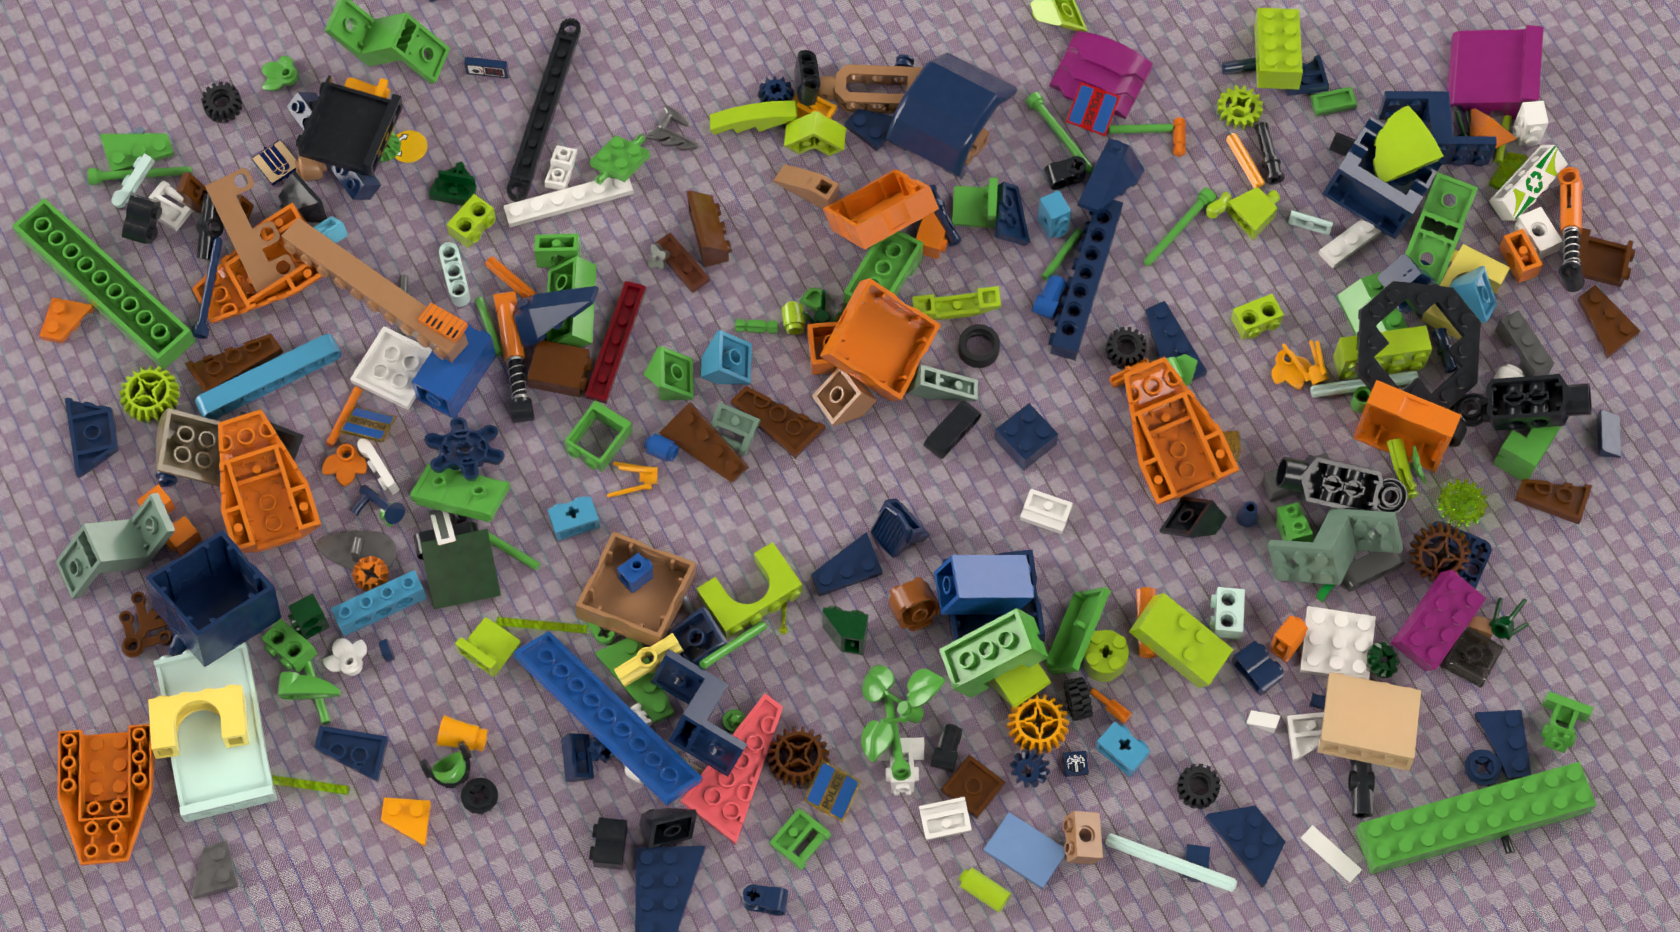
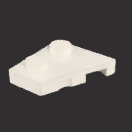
(1304, 733)

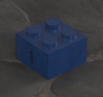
(1026, 436)

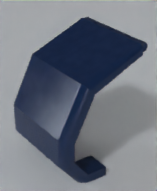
(947, 111)

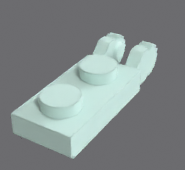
(133, 181)

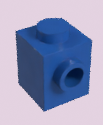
(635, 572)

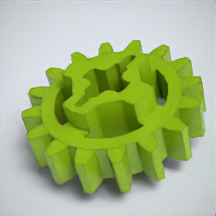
(1239, 107)

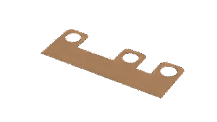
(244, 238)

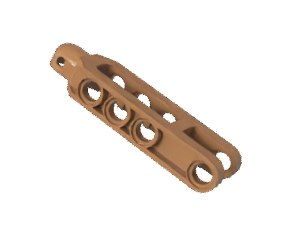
(835, 87)

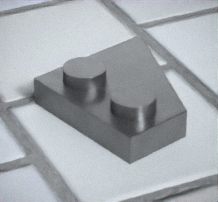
(215, 871)

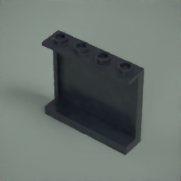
(348, 128)

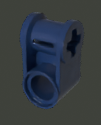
(768, 899)

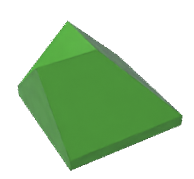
(671, 374)

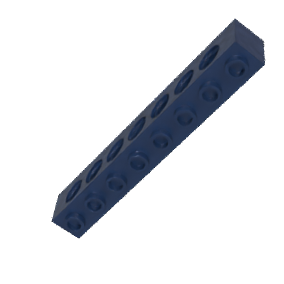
(1068, 345)

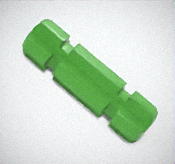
(756, 326)

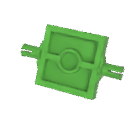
(619, 158)

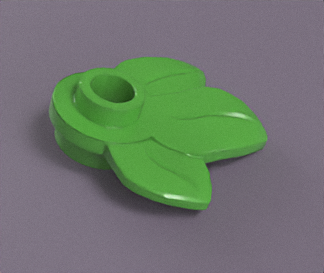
(279, 74)

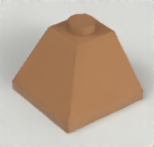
(843, 398)

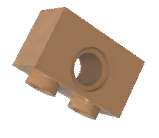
(1089, 827)

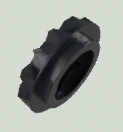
(475, 786)

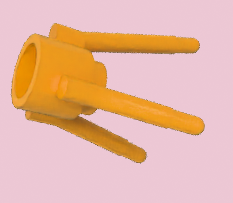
(1317, 372)
(647, 475)

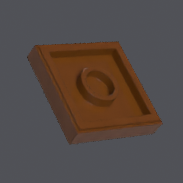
(975, 784)

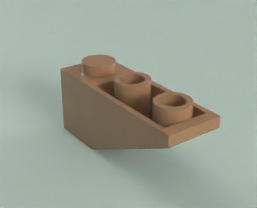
(808, 185)

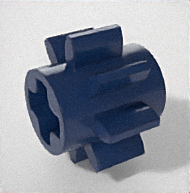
(599, 751)

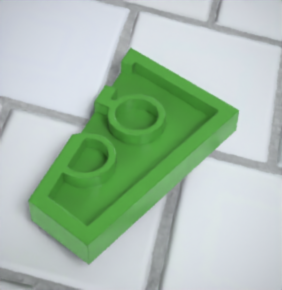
(124, 149)

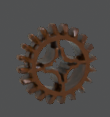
(1437, 561)
(791, 763)

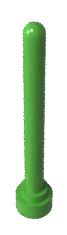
(1035, 102)
(97, 176)
(1204, 198)
(900, 768)

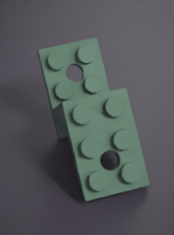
(115, 545)
(1335, 546)

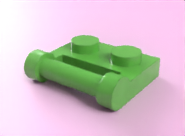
(794, 833)

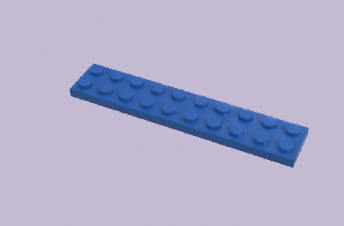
(608, 718)

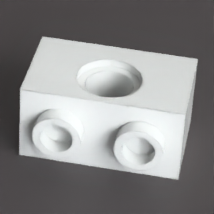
(1538, 222)

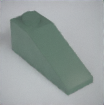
(942, 385)

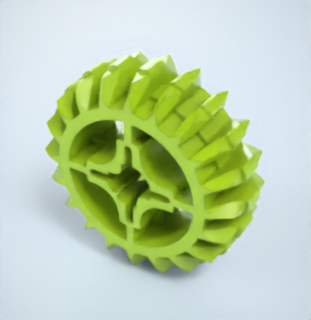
(161, 382)

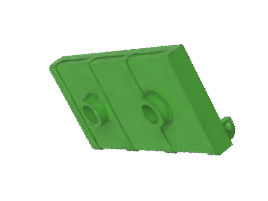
(456, 495)
(1076, 630)

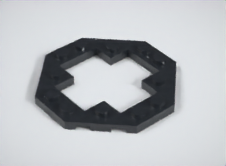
(1420, 299)

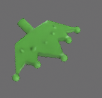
(1416, 466)

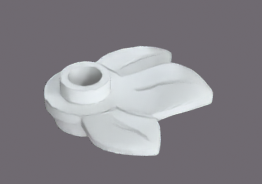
(345, 653)

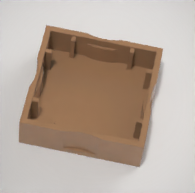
(650, 609)

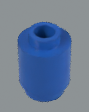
(661, 447)

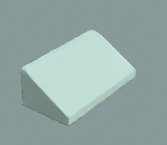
(1310, 222)

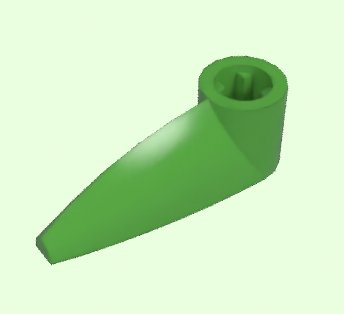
(301, 687)

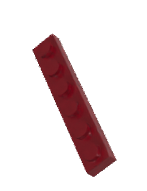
(615, 342)

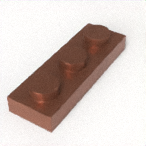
(683, 264)

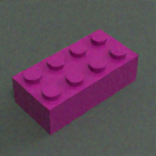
(1438, 620)

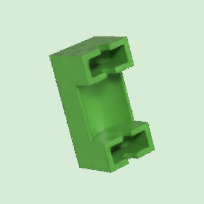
(888, 263)
(1521, 454)
(992, 652)

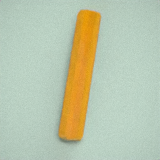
(1245, 160)

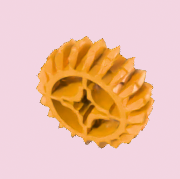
(1037, 705)

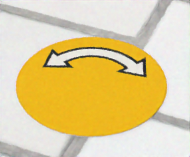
(412, 146)

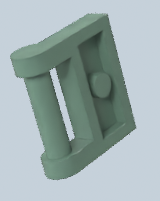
(737, 422)

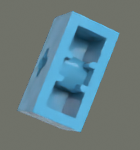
(1054, 215)
(566, 526)
(1127, 760)

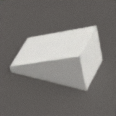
(1263, 721)

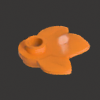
(345, 467)

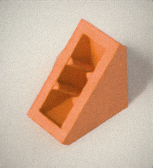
(1486, 126)

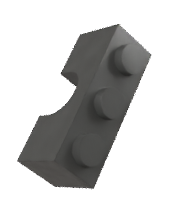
(1533, 356)

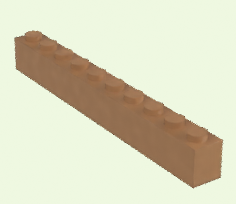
(367, 286)

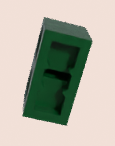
(307, 617)

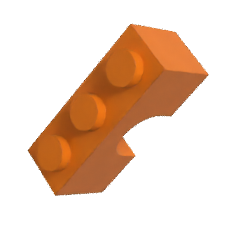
(185, 533)

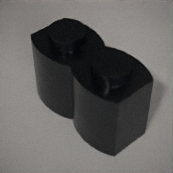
(141, 219)
(609, 843)

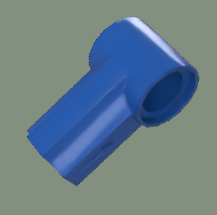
(1048, 302)

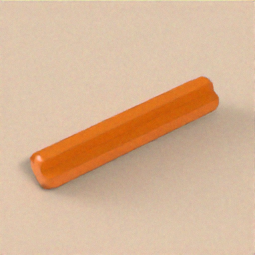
(509, 277)

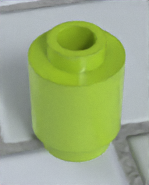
(793, 318)

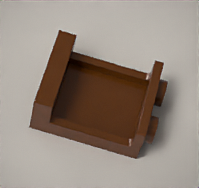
(1604, 259)

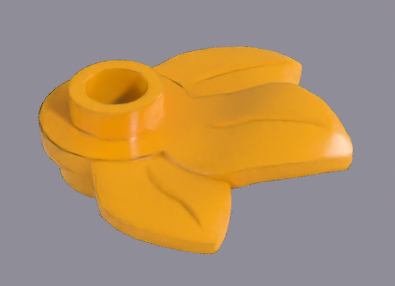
(1288, 370)

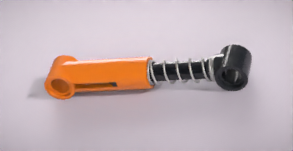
(1571, 227)
(513, 354)

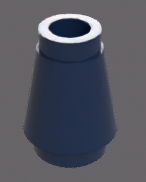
(1248, 515)

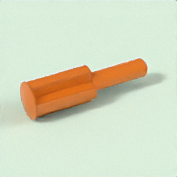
(1113, 706)

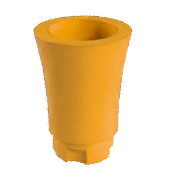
(455, 731)

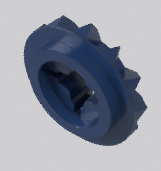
(1482, 757)

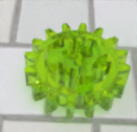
(1471, 500)

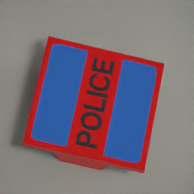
(1093, 109)

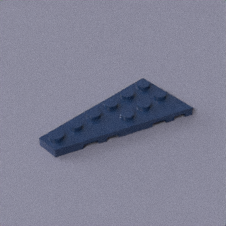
(664, 885)

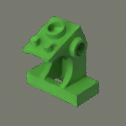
(1566, 712)

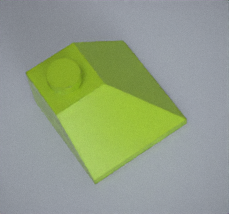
(1059, 13)

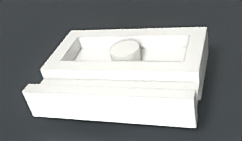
(1046, 511)
(945, 818)

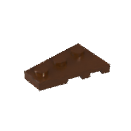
(1609, 322)
(1556, 499)

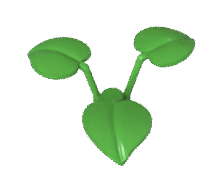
(921, 686)

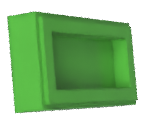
(1333, 101)

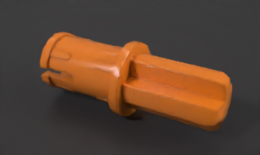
(1118, 378)

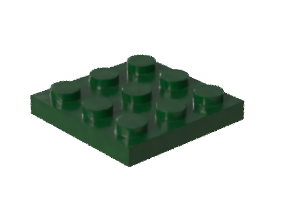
(461, 569)

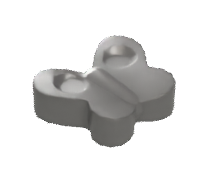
(659, 257)

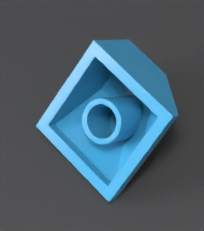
(1476, 292)
(727, 360)

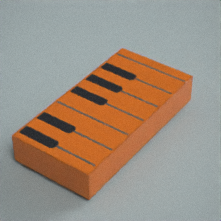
(443, 322)

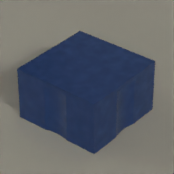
(213, 598)

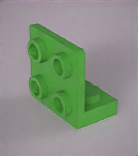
(975, 205)

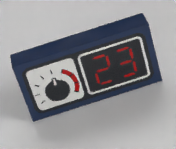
(486, 67)

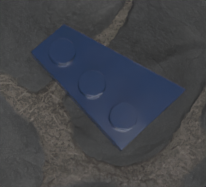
(1010, 215)
(848, 567)
(1508, 740)
(353, 749)

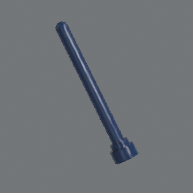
(200, 329)

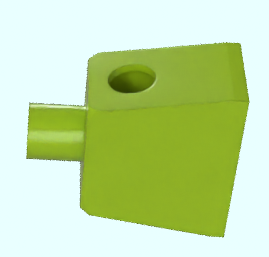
(1253, 210)

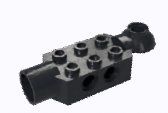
(1526, 403)
(1340, 484)

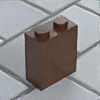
(559, 368)

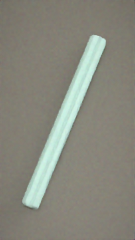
(1171, 862)

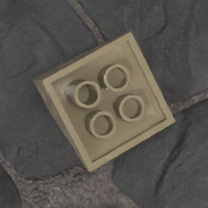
(188, 447)

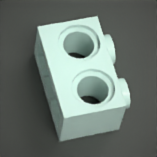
(1232, 613)

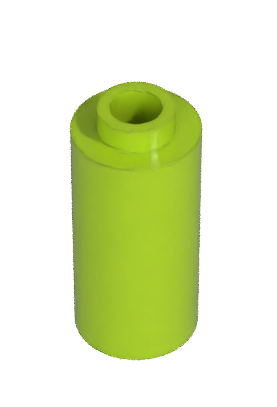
(984, 889)

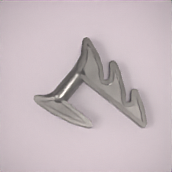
(674, 138)

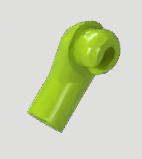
(1218, 206)

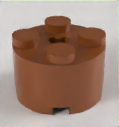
(914, 604)

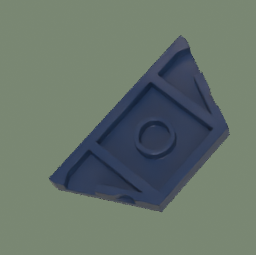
(91, 434)
(1250, 839)

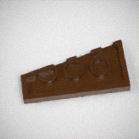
(787, 428)

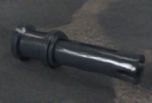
(1270, 161)

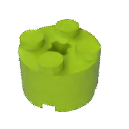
(1117, 654)

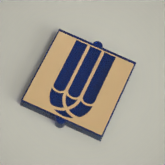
(275, 162)

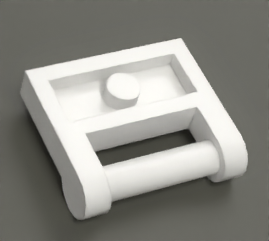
(172, 214)

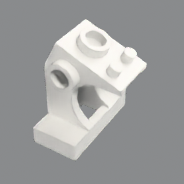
(912, 750)

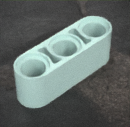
(450, 266)

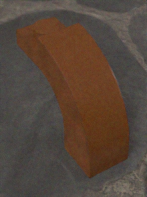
(193, 192)

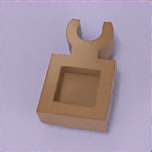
(980, 142)

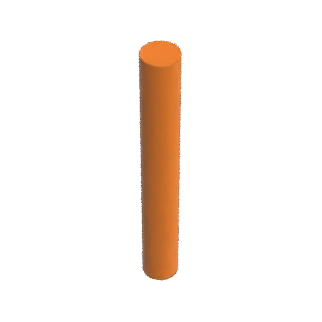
(343, 416)

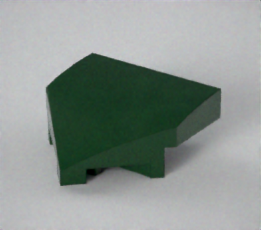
(453, 185)

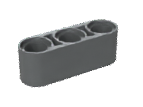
(1370, 568)

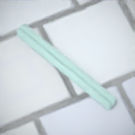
(1351, 385)

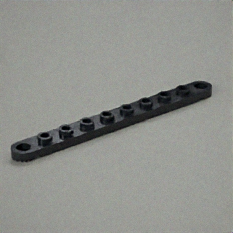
(543, 110)

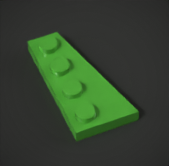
(650, 696)

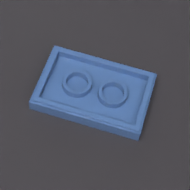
(1025, 850)

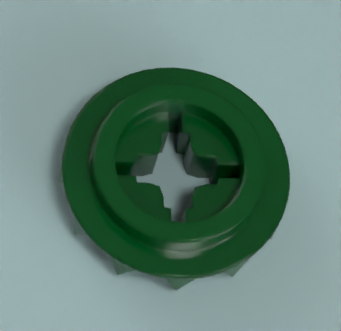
(1376, 653)

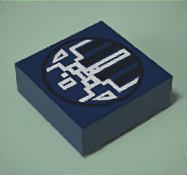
(1075, 763)

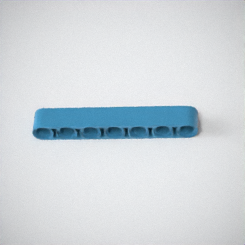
(268, 377)

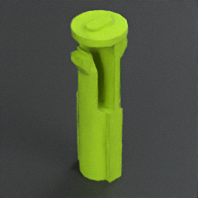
(1402, 466)

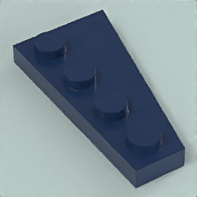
(1169, 336)

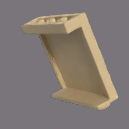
(1370, 721)

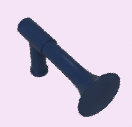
(393, 512)

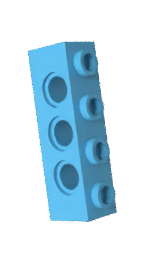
(378, 603)

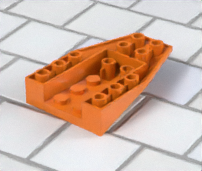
(105, 790)

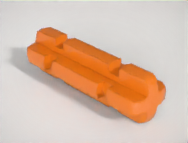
(1179, 137)

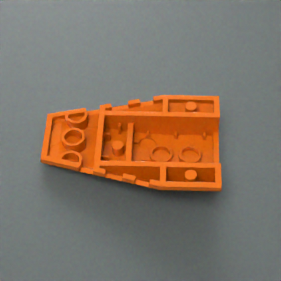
(232, 287)
(1174, 434)
(261, 486)

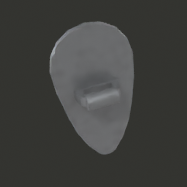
(350, 547)

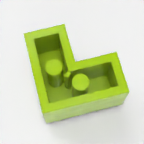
(815, 132)

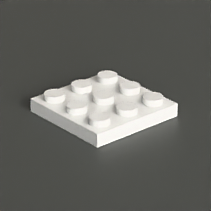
(391, 367)
(1336, 643)

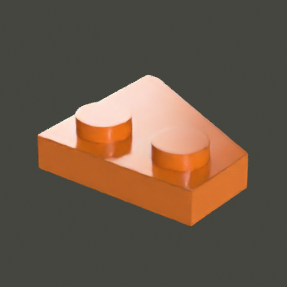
(63, 318)

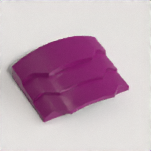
(1102, 65)

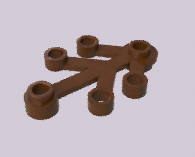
(147, 623)

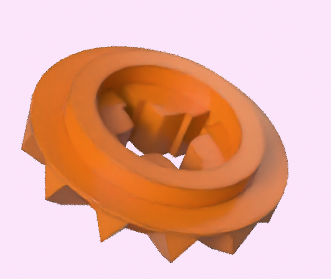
(367, 563)

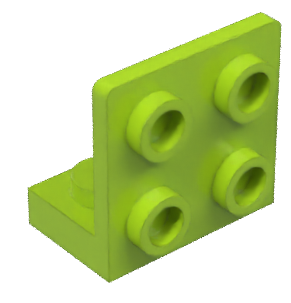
(488, 646)

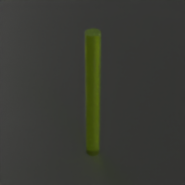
(542, 625)
(311, 785)

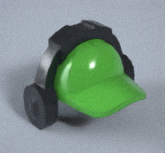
(451, 769)

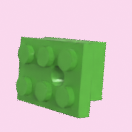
(387, 39)
(1440, 225)

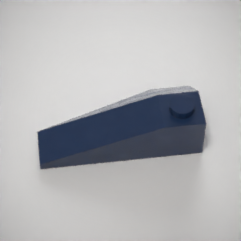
(549, 310)

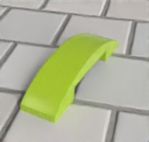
(960, 305)

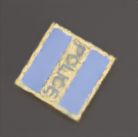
(368, 424)
(832, 791)

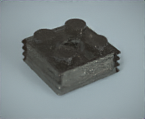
(1485, 652)

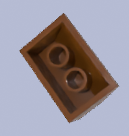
(708, 228)

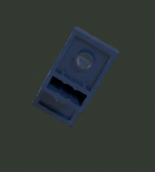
(1435, 112)
(694, 731)

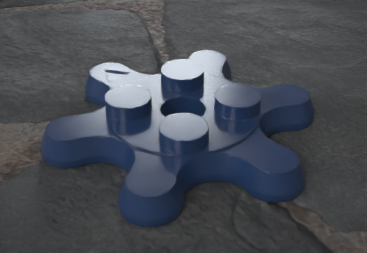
(463, 437)

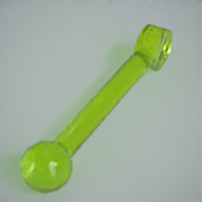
(783, 629)

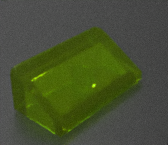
(1507, 168)

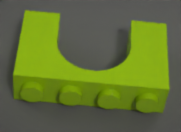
(735, 616)

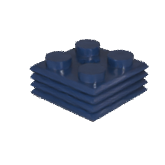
(699, 623)

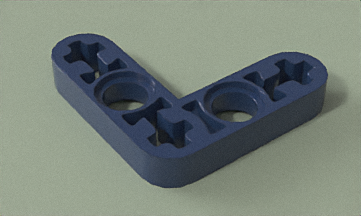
(1475, 543)

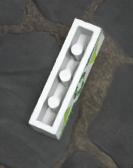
(1528, 183)

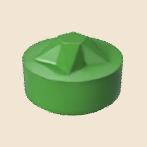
(732, 720)

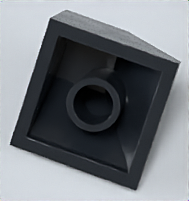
(303, 198)
(1194, 518)
(667, 826)

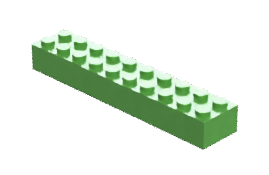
(104, 284)
(1475, 817)

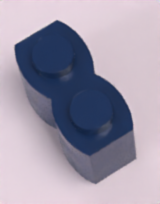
(1257, 667)

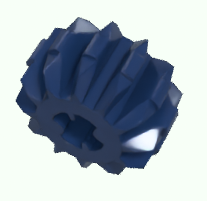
(775, 90)
(1030, 758)

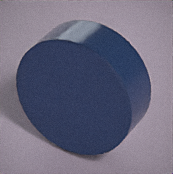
(386, 650)

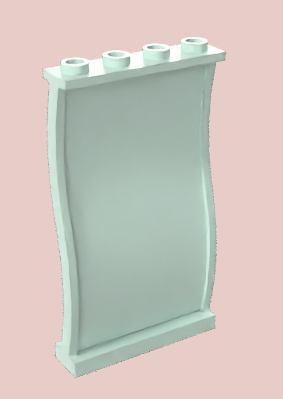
(207, 773)

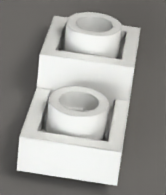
(561, 168)

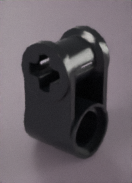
(1065, 173)

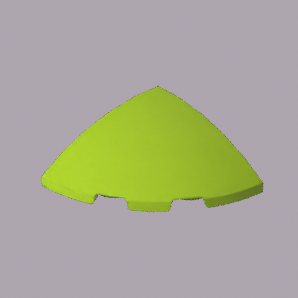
(1404, 146)

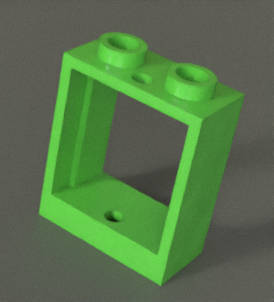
(608, 417)

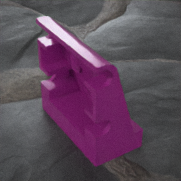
(1495, 69)

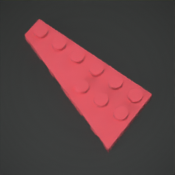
(725, 799)

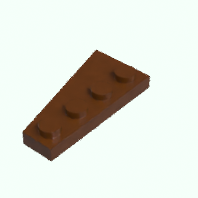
(233, 362)
(702, 441)

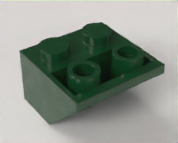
(846, 628)

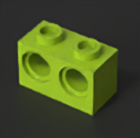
(467, 218)
(1254, 312)

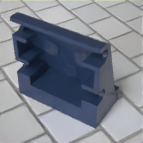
(1368, 197)

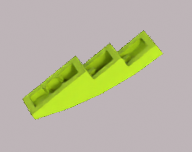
(758, 115)

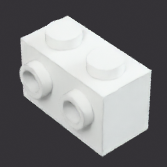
(1530, 123)

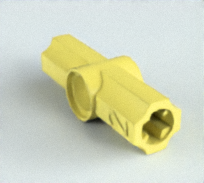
(635, 667)

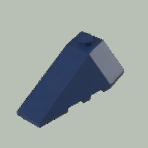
(1112, 176)

